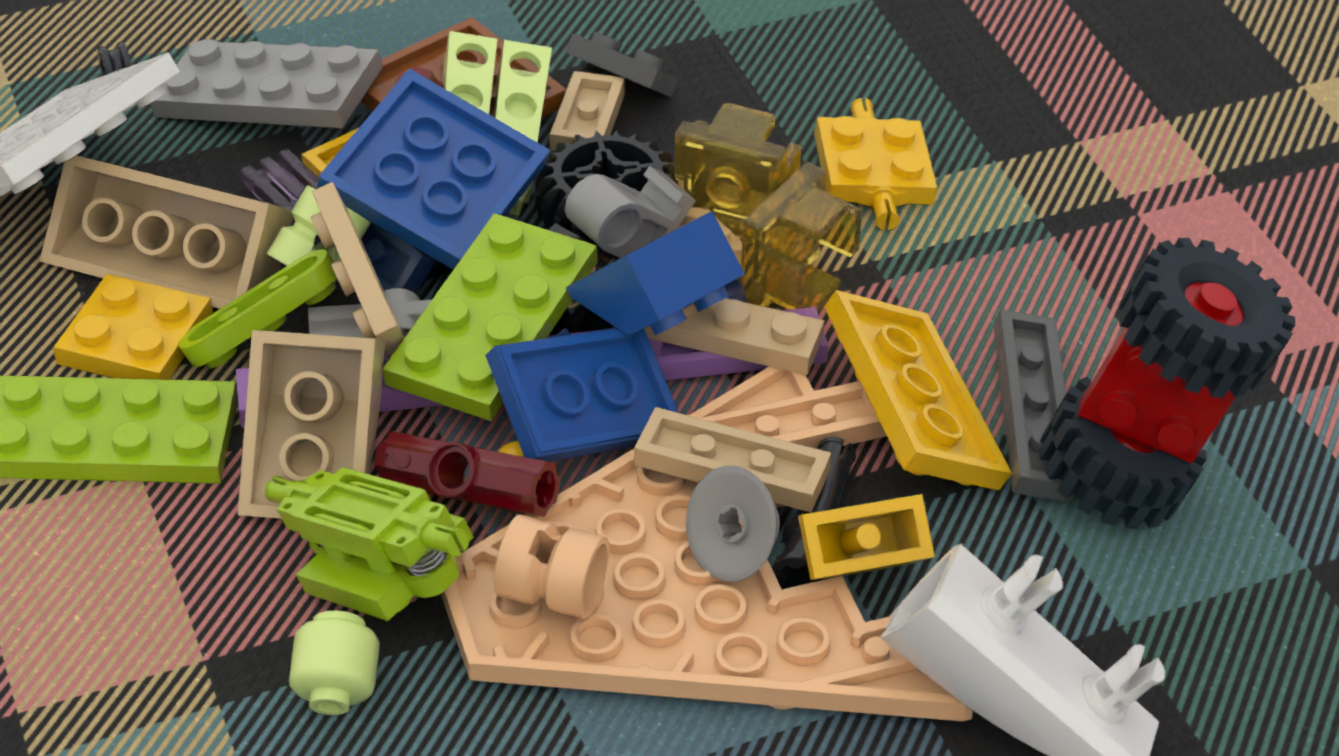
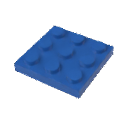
(433, 168)

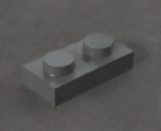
(641, 68)

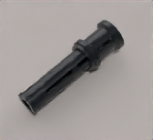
(792, 566)

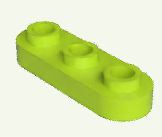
(260, 308)

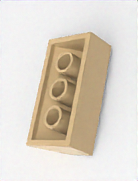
(160, 231)

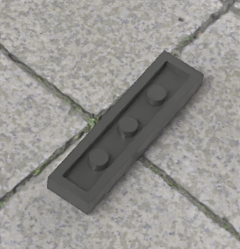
(1030, 394)

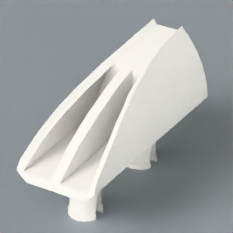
(1015, 667)

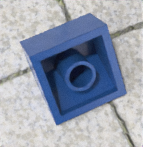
(662, 279)

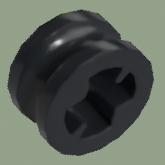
(113, 59)

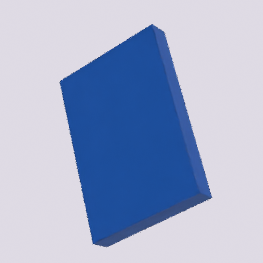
(579, 391)

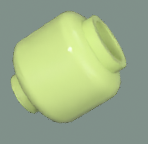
(334, 662)

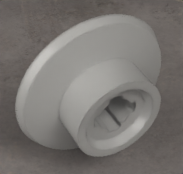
(714, 528)

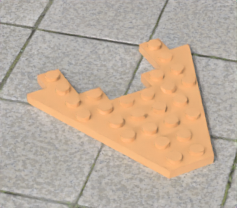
(673, 625)

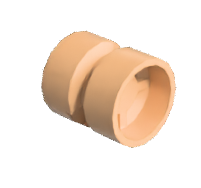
(542, 564)

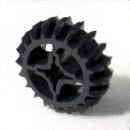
(610, 156)

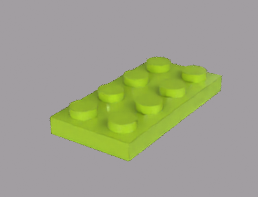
(498, 294)
(115, 428)

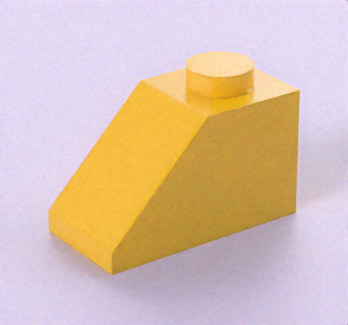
(866, 537)

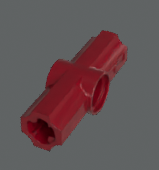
(493, 476)

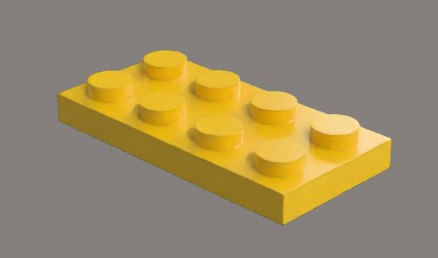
(917, 392)

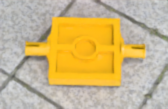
(875, 161)

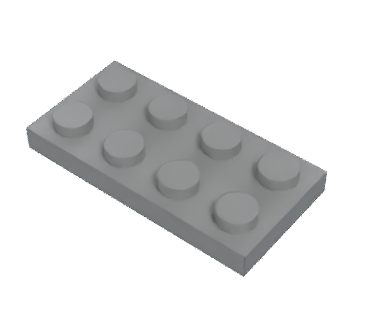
(269, 83)

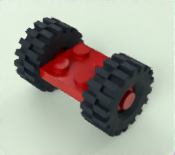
(1189, 345)

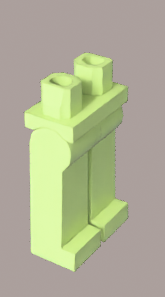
(518, 92)

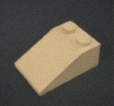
(307, 410)

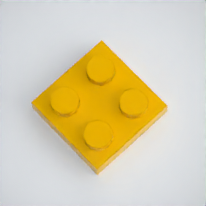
(131, 330)

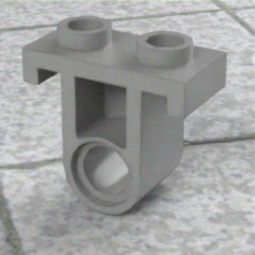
(623, 217)

